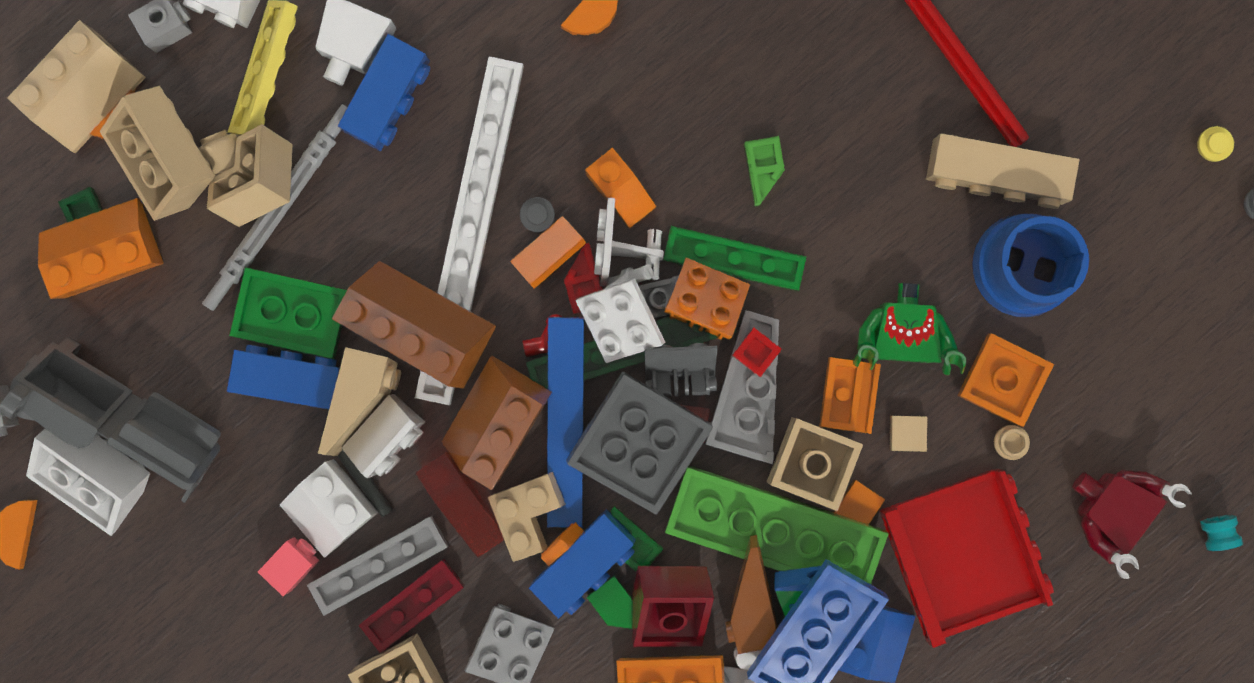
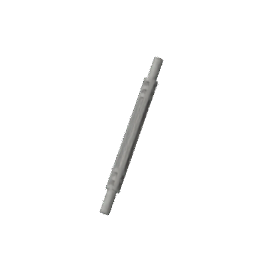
(265, 224)

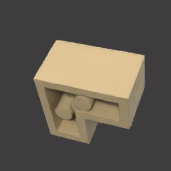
(257, 180)
(399, 664)

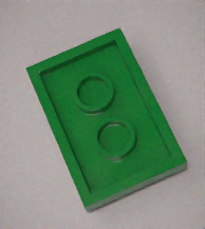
(288, 313)

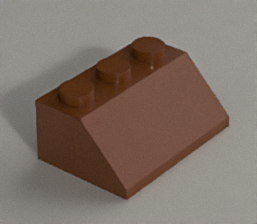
(494, 422)

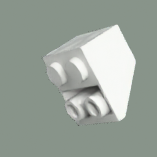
(383, 436)

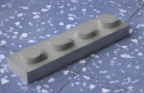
(377, 565)

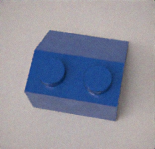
(881, 647)

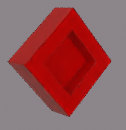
(756, 352)

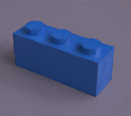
(385, 93)
(283, 377)
(584, 565)

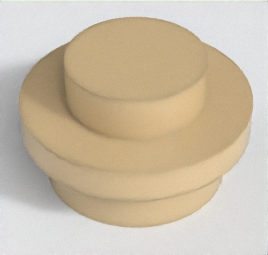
(1011, 442)

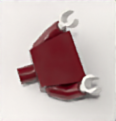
(1121, 510)

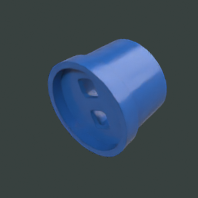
(1036, 237)

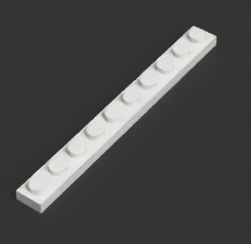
(476, 198)

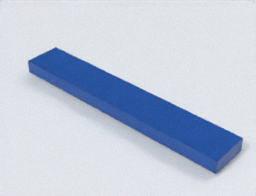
(565, 414)

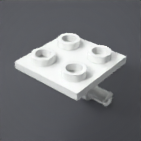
(609, 248)
(621, 316)

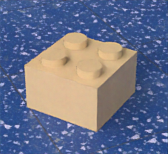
(814, 463)

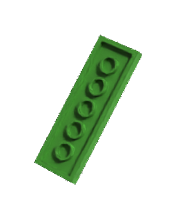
(789, 532)

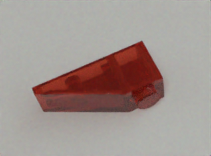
(461, 504)

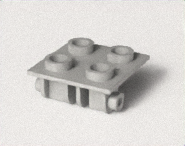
(509, 647)

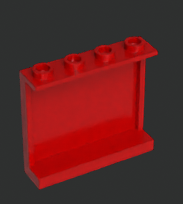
(966, 555)

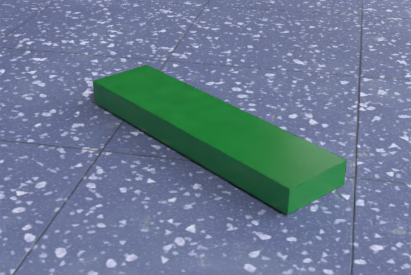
(736, 258)

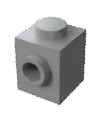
(161, 23)

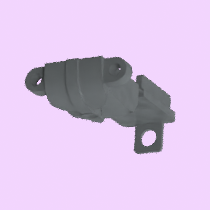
(83, 402)

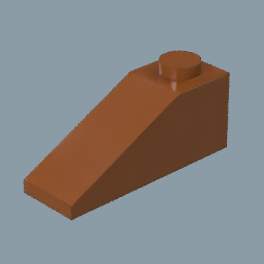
(752, 607)

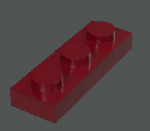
(411, 605)

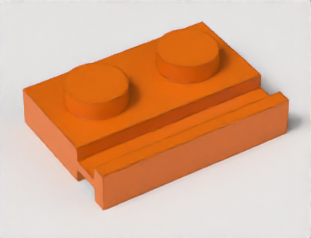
(849, 395)

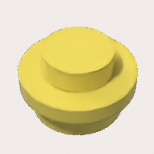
(1215, 144)

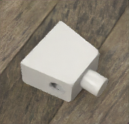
(350, 38)

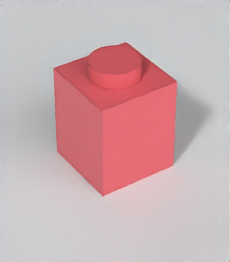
(289, 565)

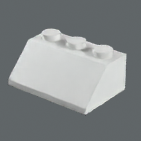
(89, 479)

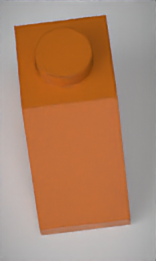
(617, 181)

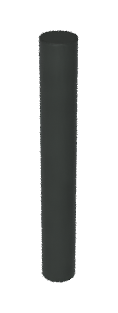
(367, 485)

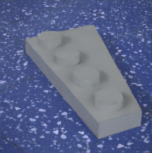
(746, 402)

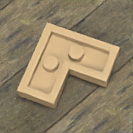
(517, 513)

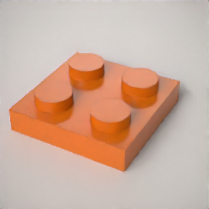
(1005, 380)

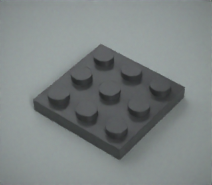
(639, 443)

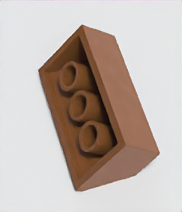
(415, 324)

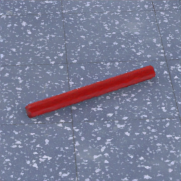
(969, 71)

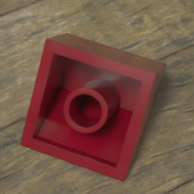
(671, 606)

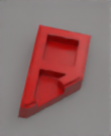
(581, 278)

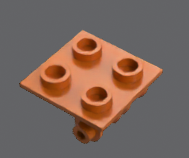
(707, 299)

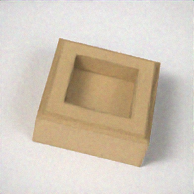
(908, 433)

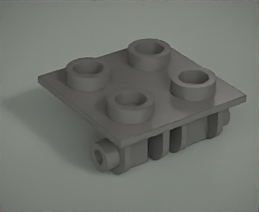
(681, 363)

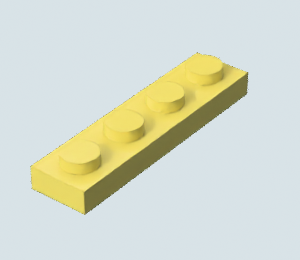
(263, 66)

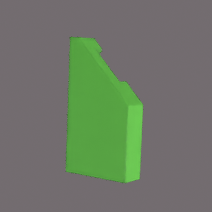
(764, 165)

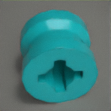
(1221, 533)

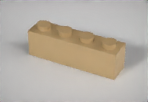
(1002, 170)

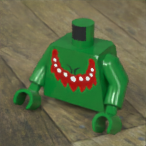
(908, 333)

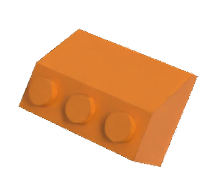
(97, 250)

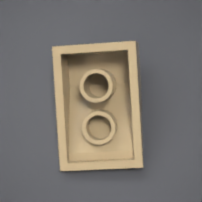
(359, 390)

